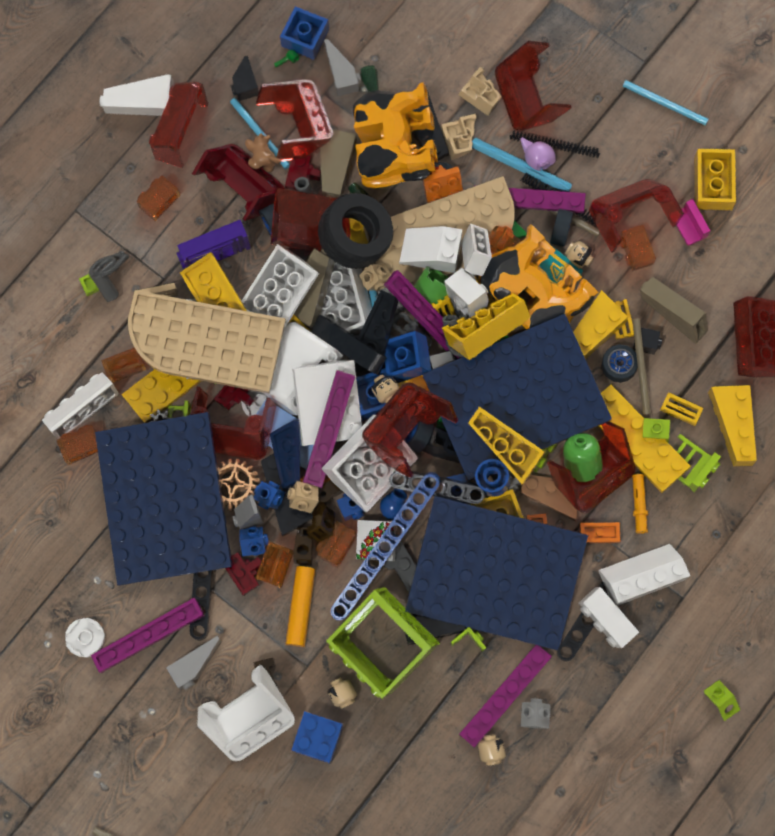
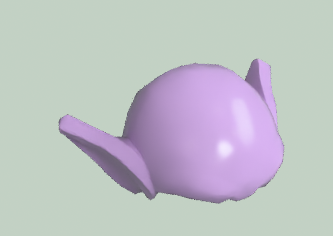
(538, 154)

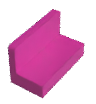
(692, 224)

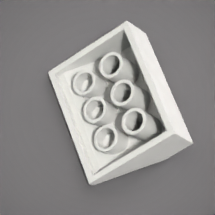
(280, 285)
(347, 299)
(312, 391)
(361, 471)

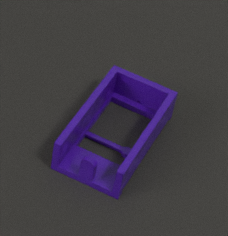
(221, 242)

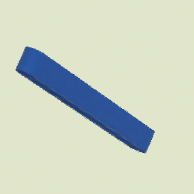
(378, 553)

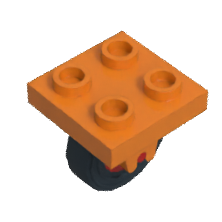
(442, 182)

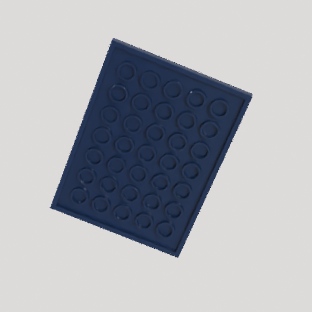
(528, 383)
(163, 499)
(496, 573)

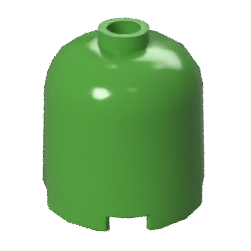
(432, 285)
(582, 457)

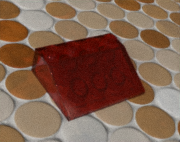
(298, 217)
(755, 336)

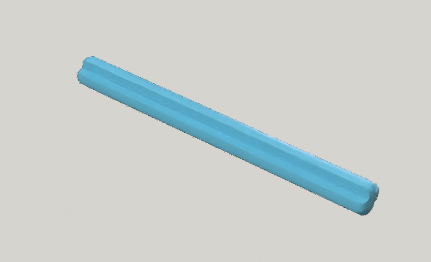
(520, 165)

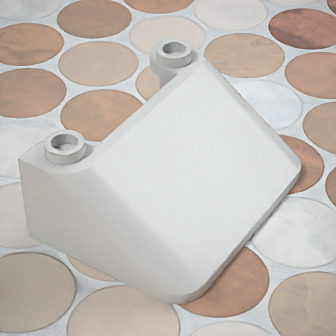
(297, 349)
(247, 720)

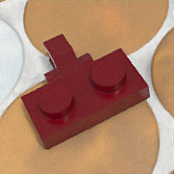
(301, 168)
(229, 395)
(243, 573)

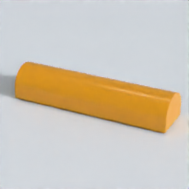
(300, 606)

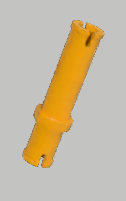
(640, 512)

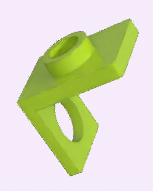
(186, 409)
(656, 428)
(475, 636)
(722, 699)

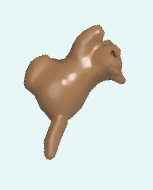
(261, 153)

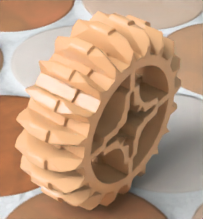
(235, 468)

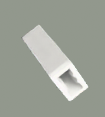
(138, 97)

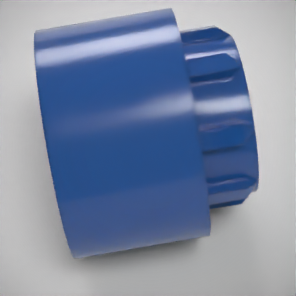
(489, 467)

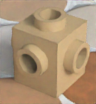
(375, 276)
(303, 497)

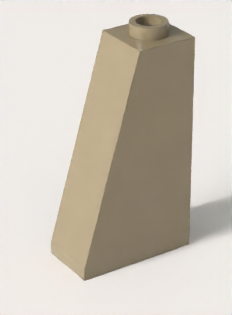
(336, 162)
(314, 299)
(675, 309)

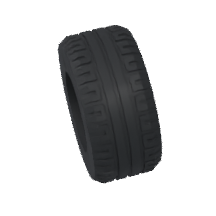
(370, 215)

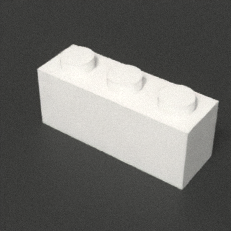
(476, 250)
(608, 618)

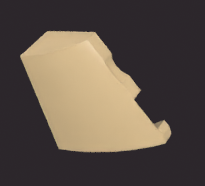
(480, 93)
(459, 136)

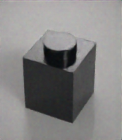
(650, 341)

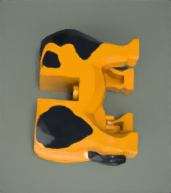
(385, 129)
(519, 270)

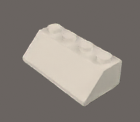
(80, 406)
(643, 574)

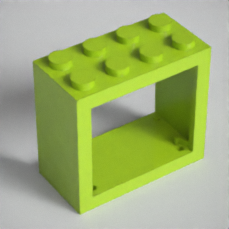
(354, 658)

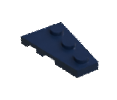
(287, 453)

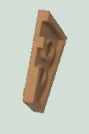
(545, 492)

